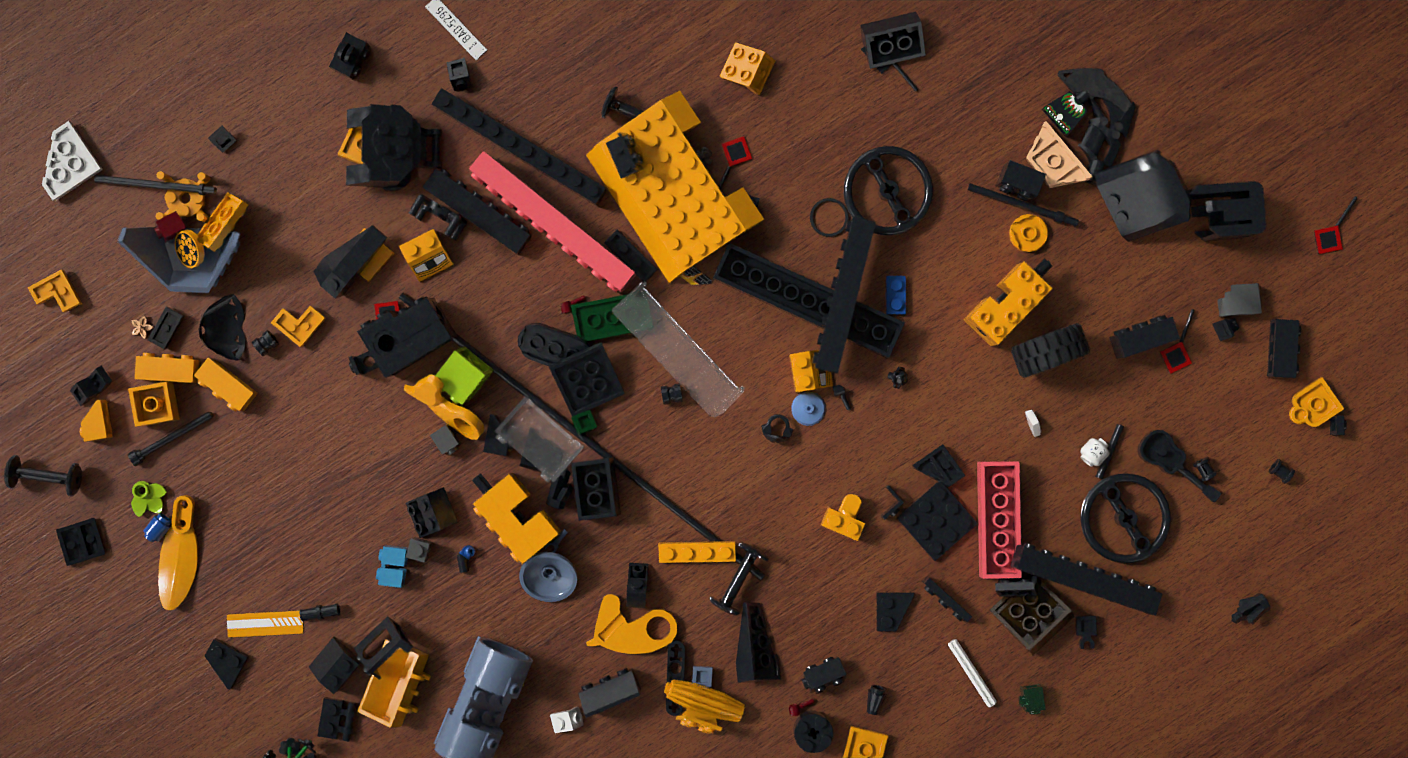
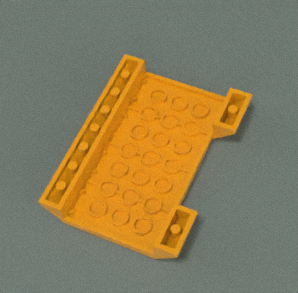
(674, 197)

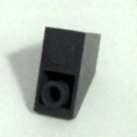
(637, 585)

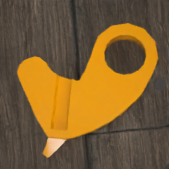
(629, 638)

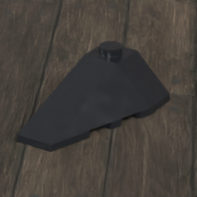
(343, 265)
(754, 654)

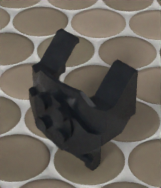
(390, 146)

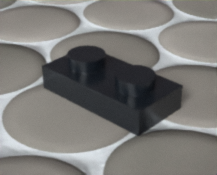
(166, 328)

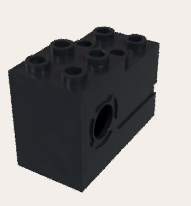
(406, 335)

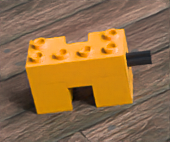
(1023, 290)
(498, 509)

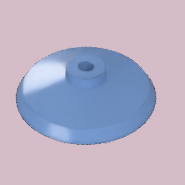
(808, 408)

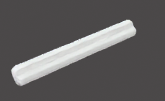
(972, 673)

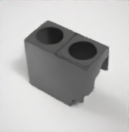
(1241, 300)

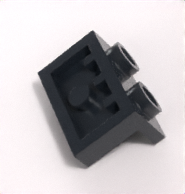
(1017, 586)

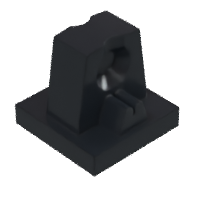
(1226, 328)

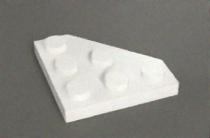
(68, 162)

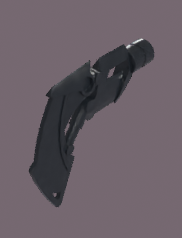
(1120, 113)

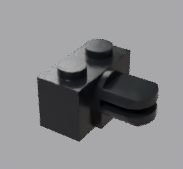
(349, 56)

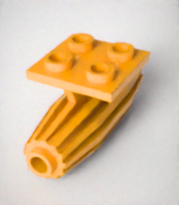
(703, 705)

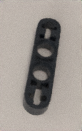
(675, 676)

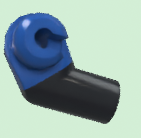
(463, 556)

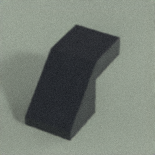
(91, 386)

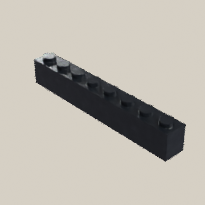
(845, 294)
(1086, 580)

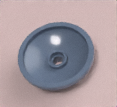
(548, 584)

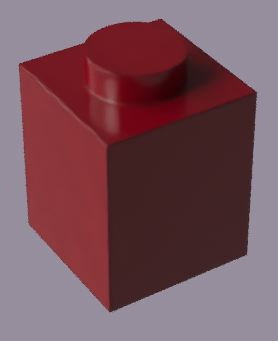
(169, 226)

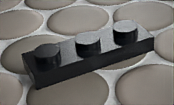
(945, 600)

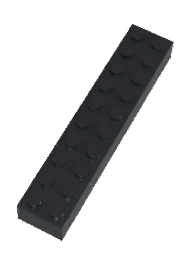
(803, 298)

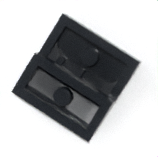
(80, 541)

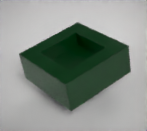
(584, 422)

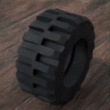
(1050, 350)

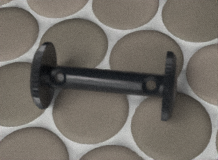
(623, 108)
(14, 471)
(738, 579)

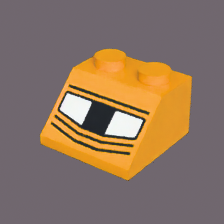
(426, 255)
(805, 375)

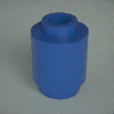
(157, 527)

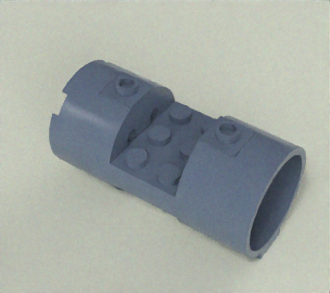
(492, 678)

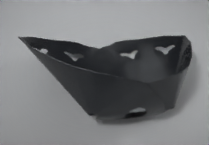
(223, 328)

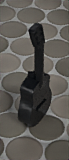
(1160, 450)

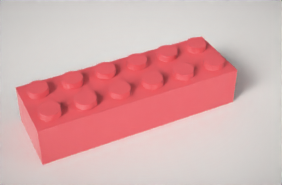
(998, 517)

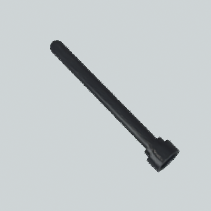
(138, 456)

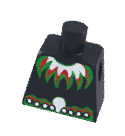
(1067, 111)

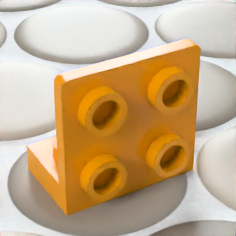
(748, 67)

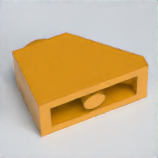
(96, 423)

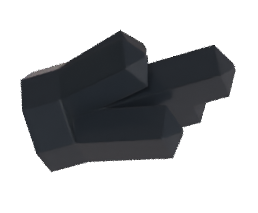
(560, 491)
(1251, 609)

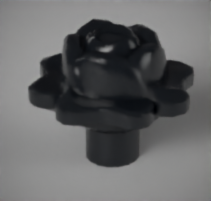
(899, 377)

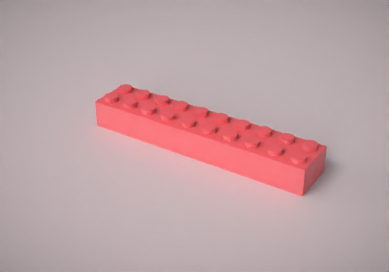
(550, 220)

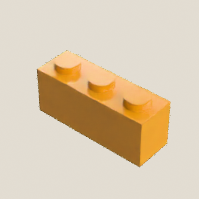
(166, 368)
(225, 385)

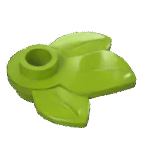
(149, 500)

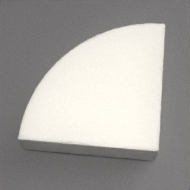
(1033, 423)

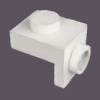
(566, 720)

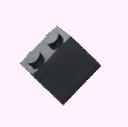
(334, 665)

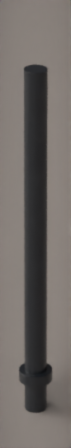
(202, 189)

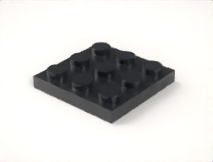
(586, 379)
(937, 520)

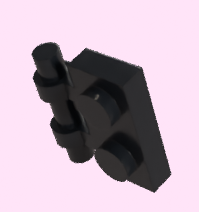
(331, 716)

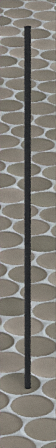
(592, 444)

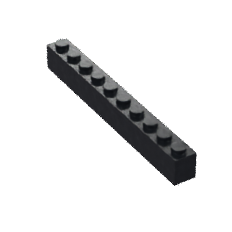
(519, 147)

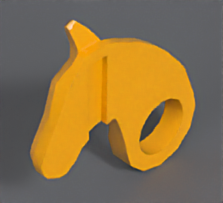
(429, 392)

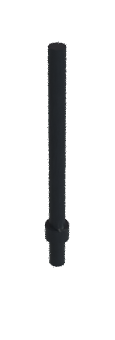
(1058, 216)

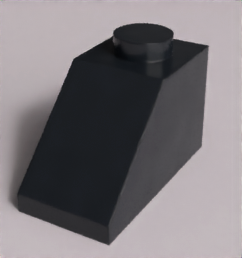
(492, 444)

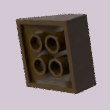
(1033, 618)

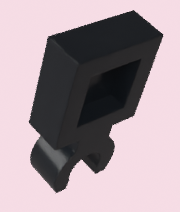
(1086, 627)

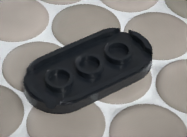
(548, 344)

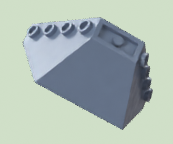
(165, 265)

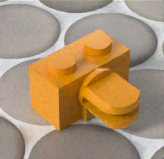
(844, 519)

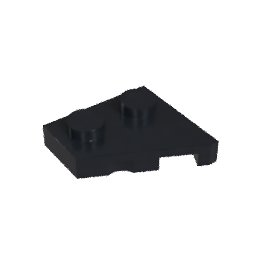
(940, 467)
(891, 609)
(225, 661)

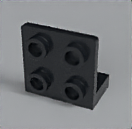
(624, 155)

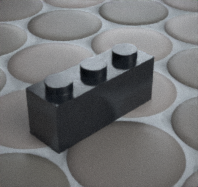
(1283, 348)

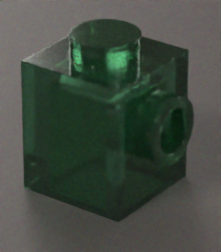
(1032, 699)

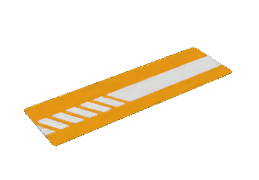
(264, 624)

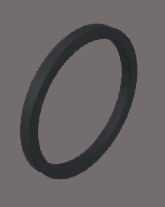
(811, 217)

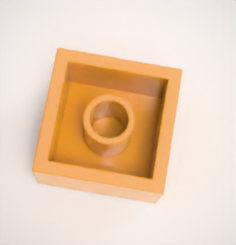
(153, 404)

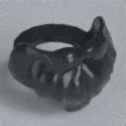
(766, 429)

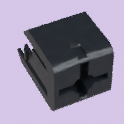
(1231, 218)

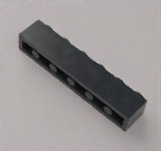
(476, 211)

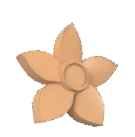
(141, 327)

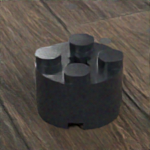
(823, 734)

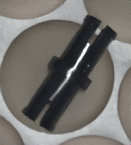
(320, 612)

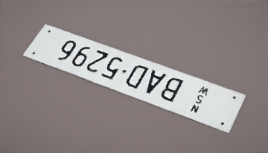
(456, 28)

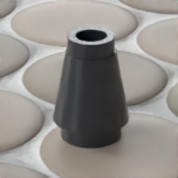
(875, 698)

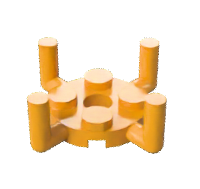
(174, 203)

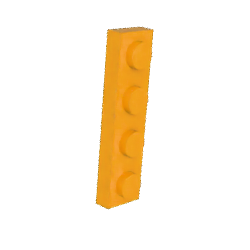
(697, 551)

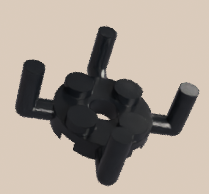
(423, 204)

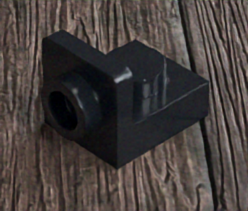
(459, 74)

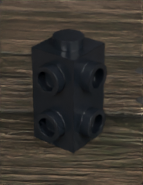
(821, 676)

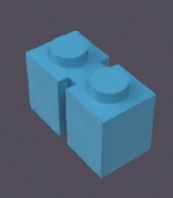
(391, 575)

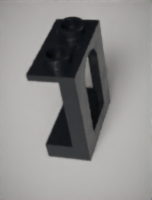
(398, 640)

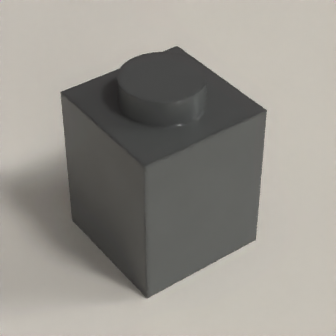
(445, 440)
(419, 549)

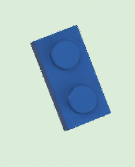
(895, 294)

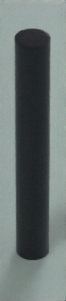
(1112, 445)

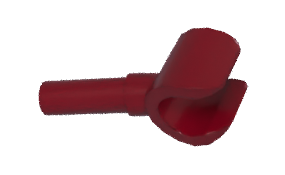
(566, 306)
(794, 709)

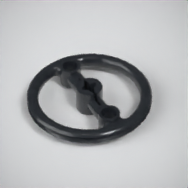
(874, 155)
(1135, 534)

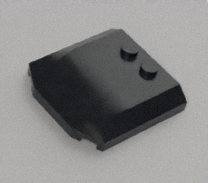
(1145, 195)

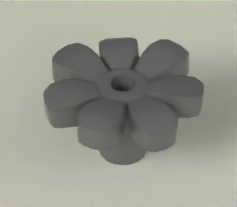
(704, 155)

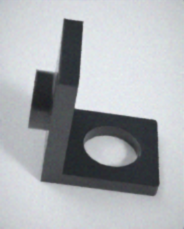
(357, 364)
(894, 509)

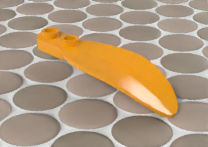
(178, 555)

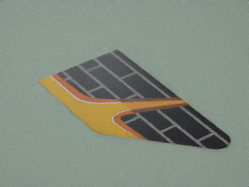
(695, 277)

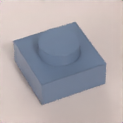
(702, 675)

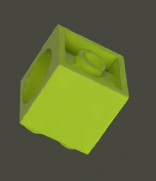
(463, 375)

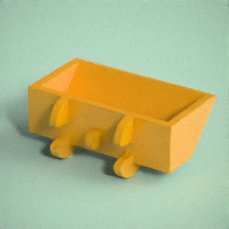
(391, 696)

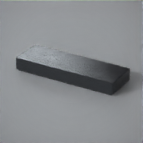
(630, 255)

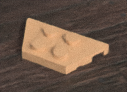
(1055, 159)

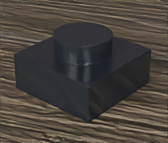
(222, 138)
(1338, 425)

